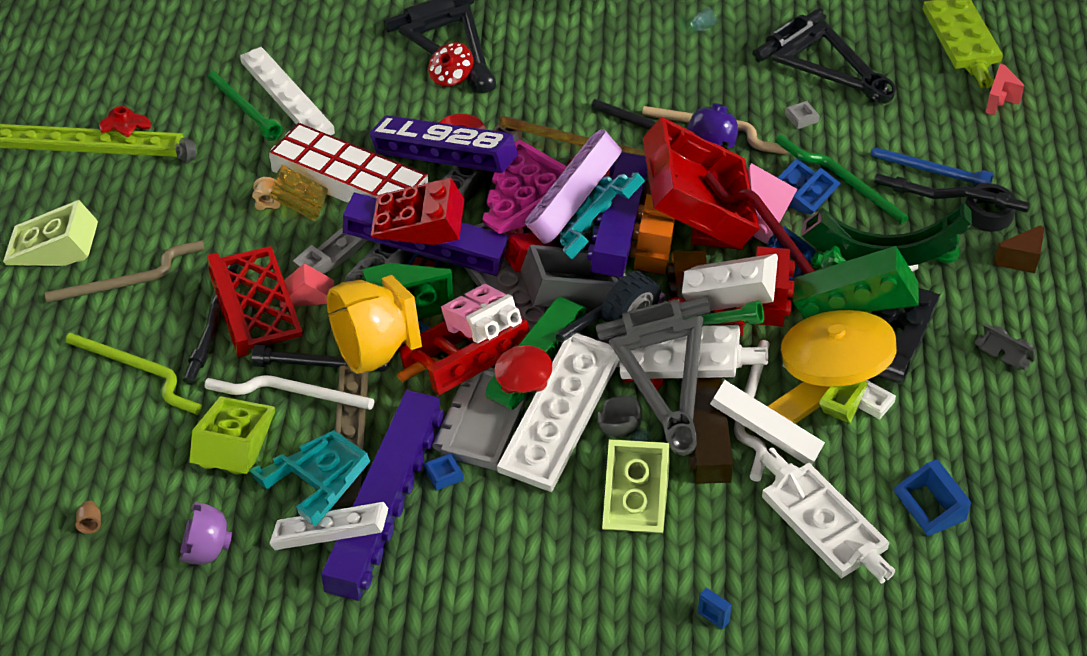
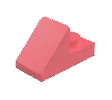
(1005, 88)

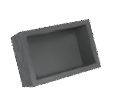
(553, 274)

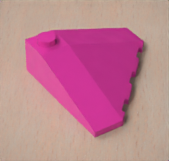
(520, 188)

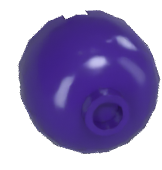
(714, 124)

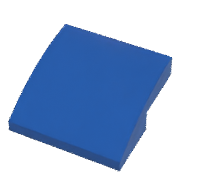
(811, 186)

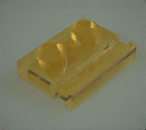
(298, 192)

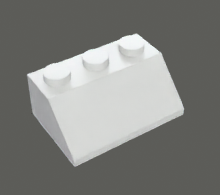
(732, 282)

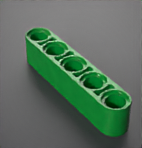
(542, 335)

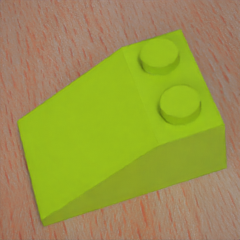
(230, 435)

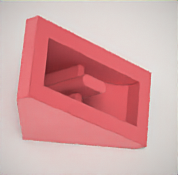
(307, 287)

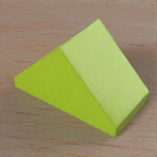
(843, 400)

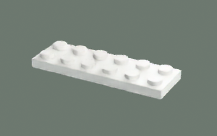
(559, 412)

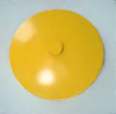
(838, 348)

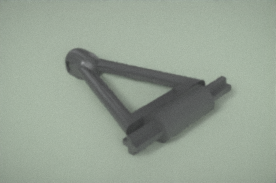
(654, 326)

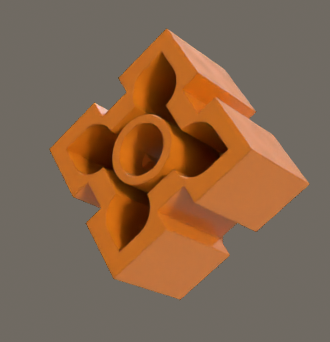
(653, 239)

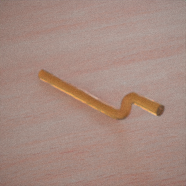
(555, 134)

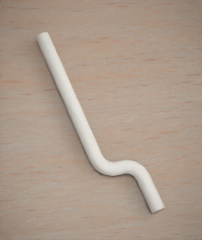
(289, 385)
(739, 429)

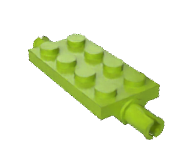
(964, 37)

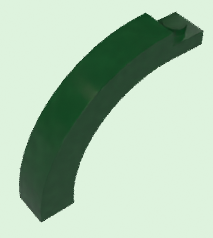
(916, 247)

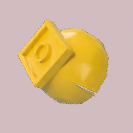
(373, 322)

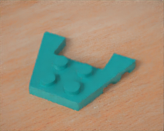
(596, 202)
(324, 463)

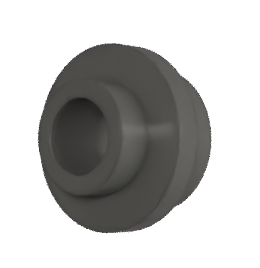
(186, 150)

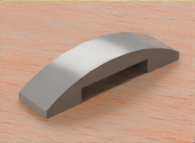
(330, 253)

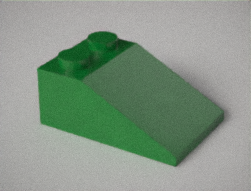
(428, 285)

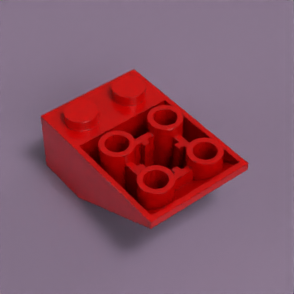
(420, 214)

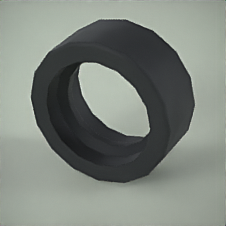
(989, 220)

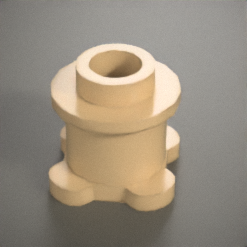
(262, 189)

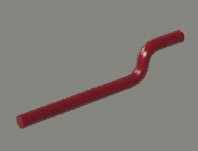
(766, 215)

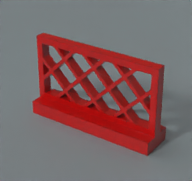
(232, 309)

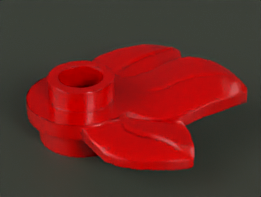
(124, 121)

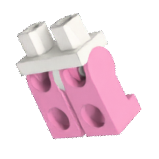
(481, 315)

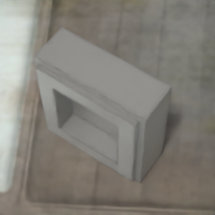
(802, 115)

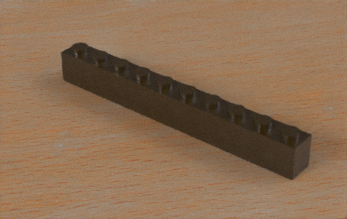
(713, 454)

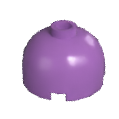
(204, 535)

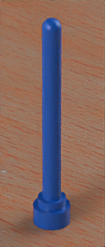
(975, 178)

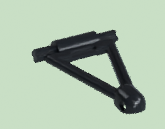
(438, 13)
(805, 31)

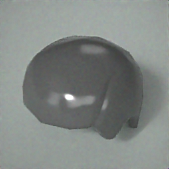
(620, 416)

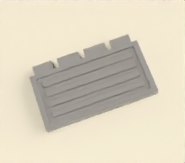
(477, 427)

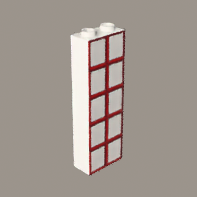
(341, 165)

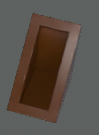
(1021, 251)

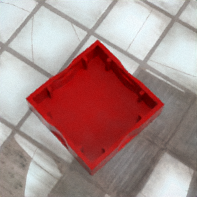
(676, 172)

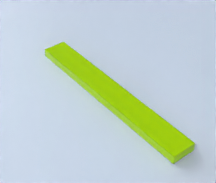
(88, 140)

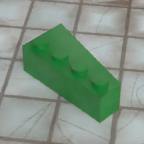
(861, 284)

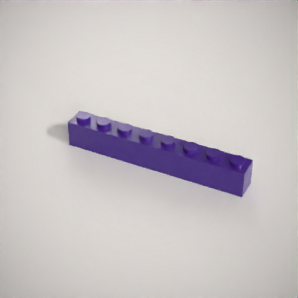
(388, 481)

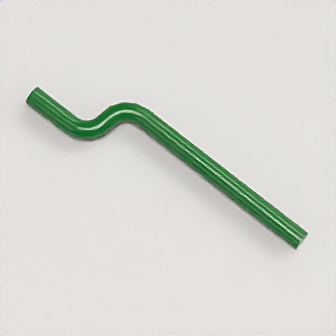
(845, 175)

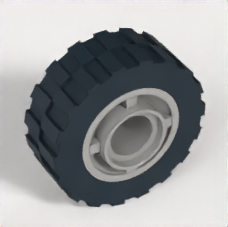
(629, 294)

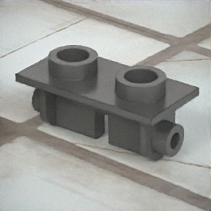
(1016, 351)

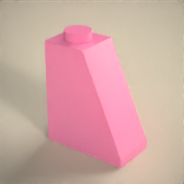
(775, 195)

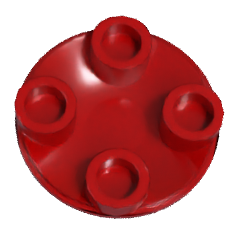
(523, 369)

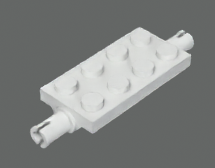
(718, 355)
(825, 519)

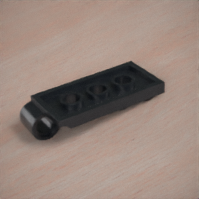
(909, 340)

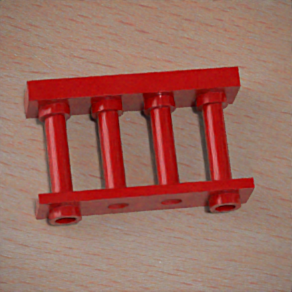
(461, 363)

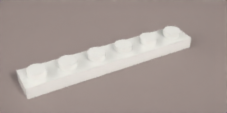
(285, 91)

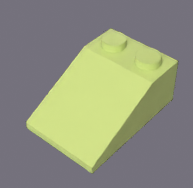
(53, 238)
(636, 486)

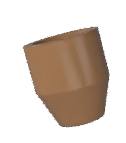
(88, 518)

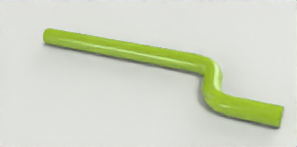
(140, 363)

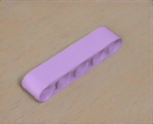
(573, 186)

